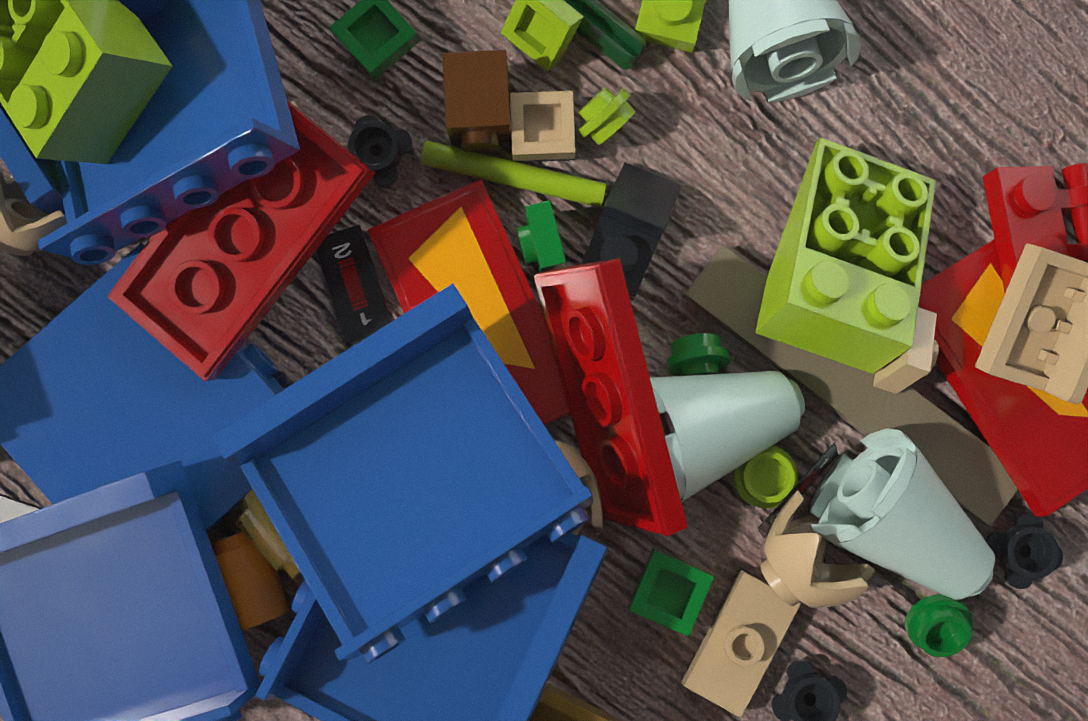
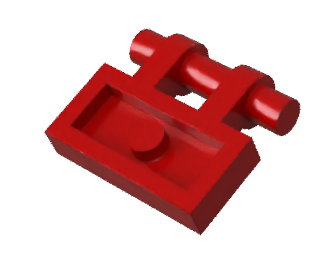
(1031, 210)

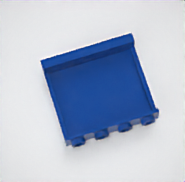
(201, 133)
(109, 401)
(405, 474)
(119, 610)
(468, 666)

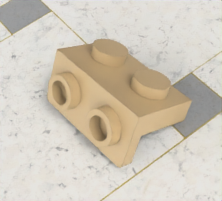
(1042, 326)

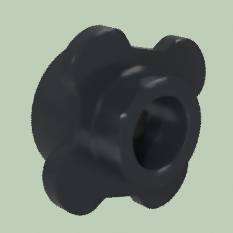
(394, 144)
(1043, 553)
(802, 679)

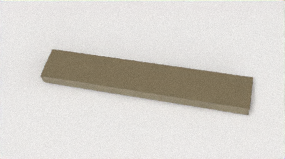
(732, 297)

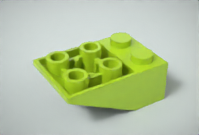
(76, 75)
(850, 260)

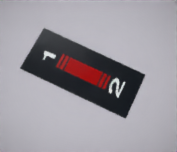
(353, 284)
(802, 486)

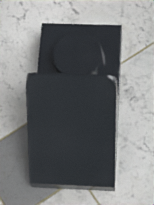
(633, 222)

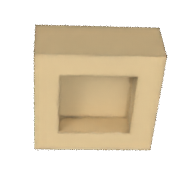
(542, 125)
(914, 362)

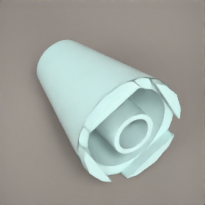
(788, 46)
(723, 421)
(902, 517)

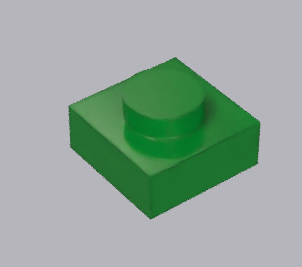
(374, 35)
(540, 238)
(670, 592)

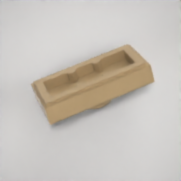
(739, 644)

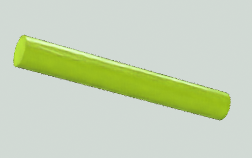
(513, 174)

